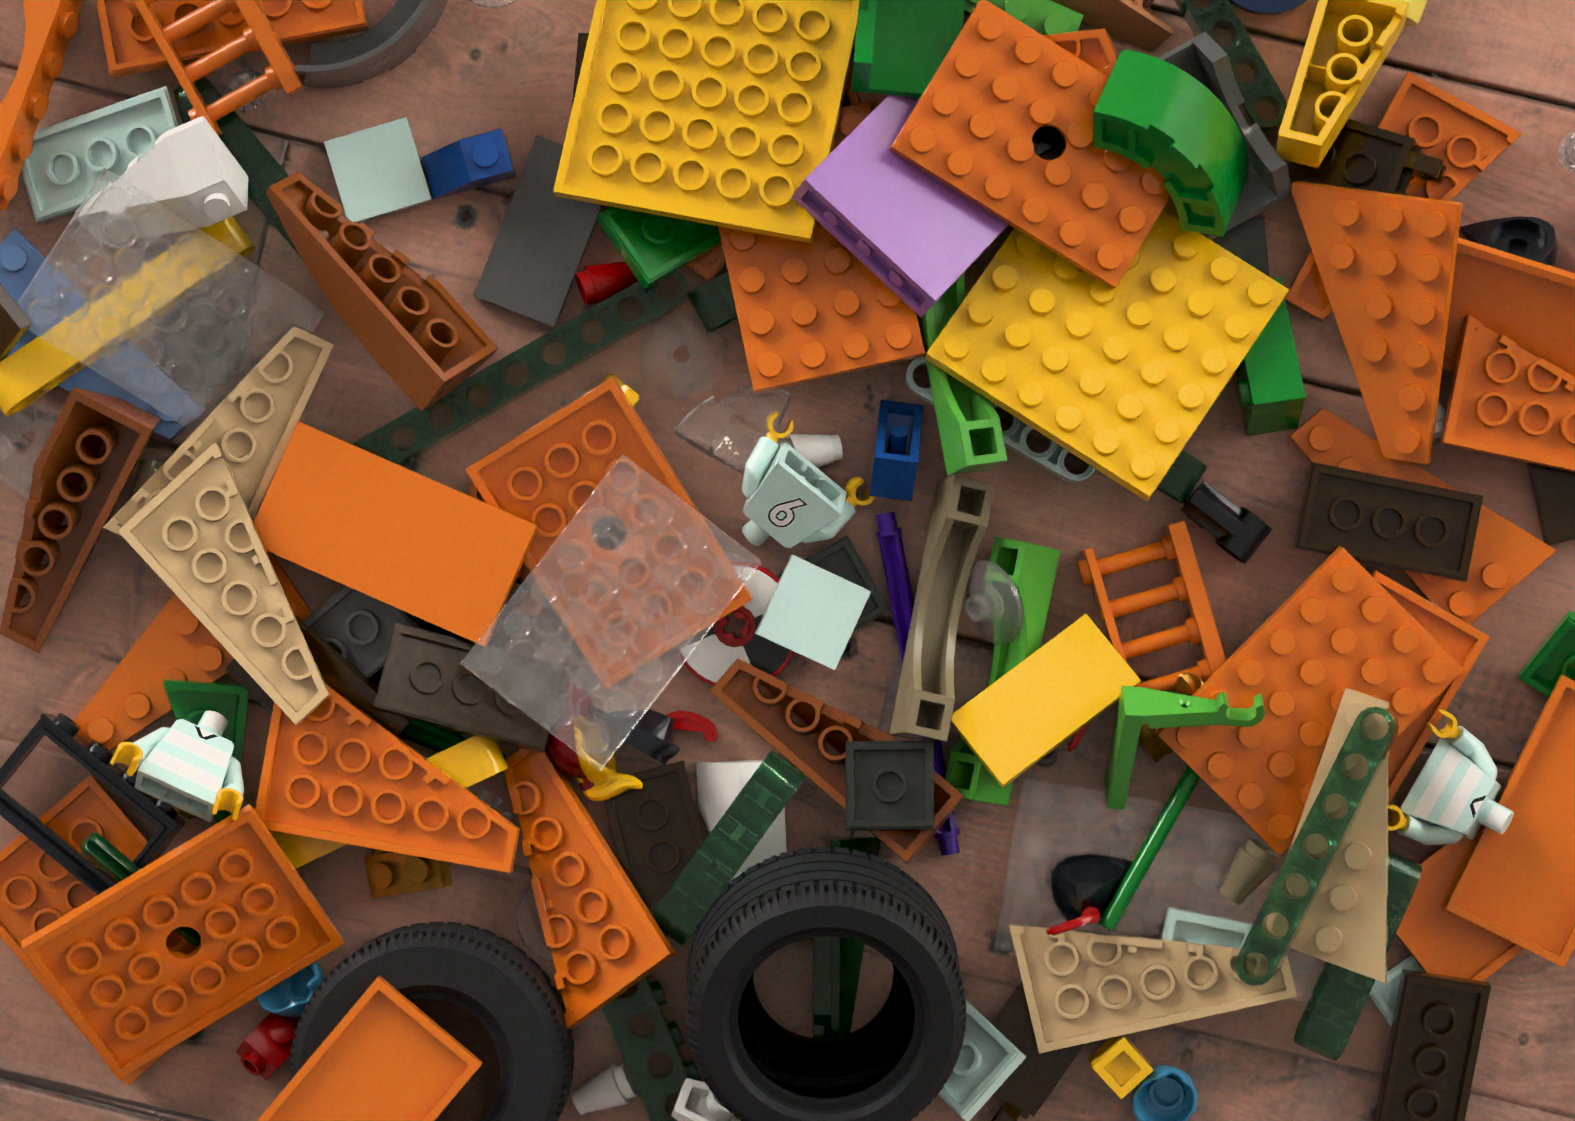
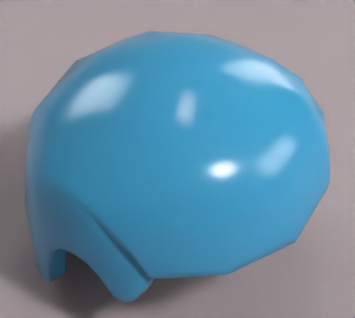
(293, 993)
(1165, 1096)

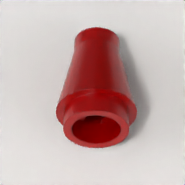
(603, 281)

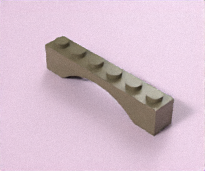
(927, 673)

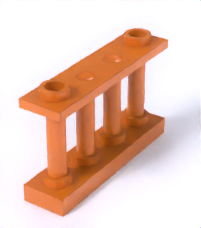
(256, 37)
(1186, 587)

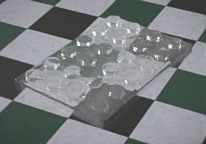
(158, 303)
(611, 612)

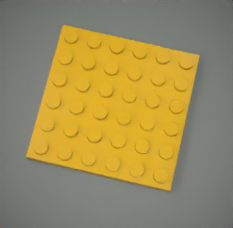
(708, 109)
(1106, 368)

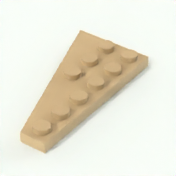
(248, 424)
(216, 564)
(1350, 910)
(1115, 985)

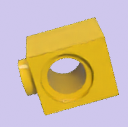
(1120, 1065)

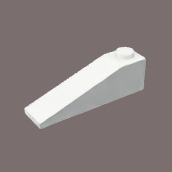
(192, 174)
(718, 787)

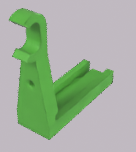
(1162, 710)

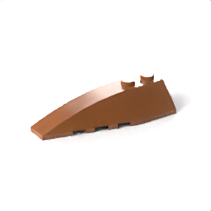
(394, 313)
(68, 504)
(815, 743)

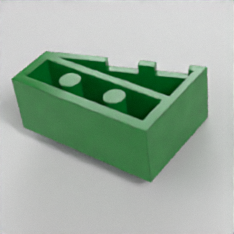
(1271, 379)

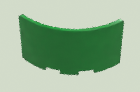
(903, 44)
(1180, 130)

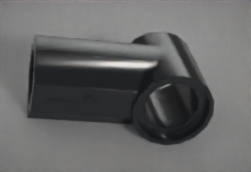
(1234, 528)

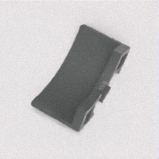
(374, 50)
(1268, 173)

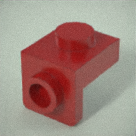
(268, 1045)

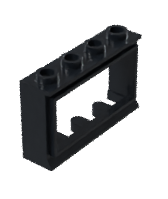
(95, 759)

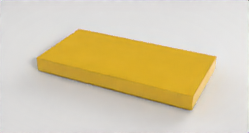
(1043, 700)

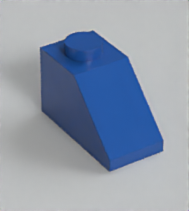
(469, 164)
(896, 450)

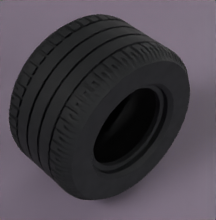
(482, 977)
(868, 1075)

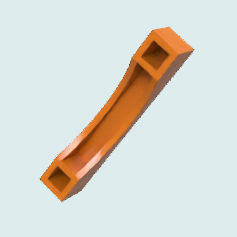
(45, 41)

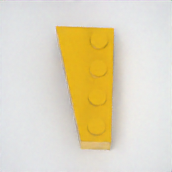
(1336, 68)

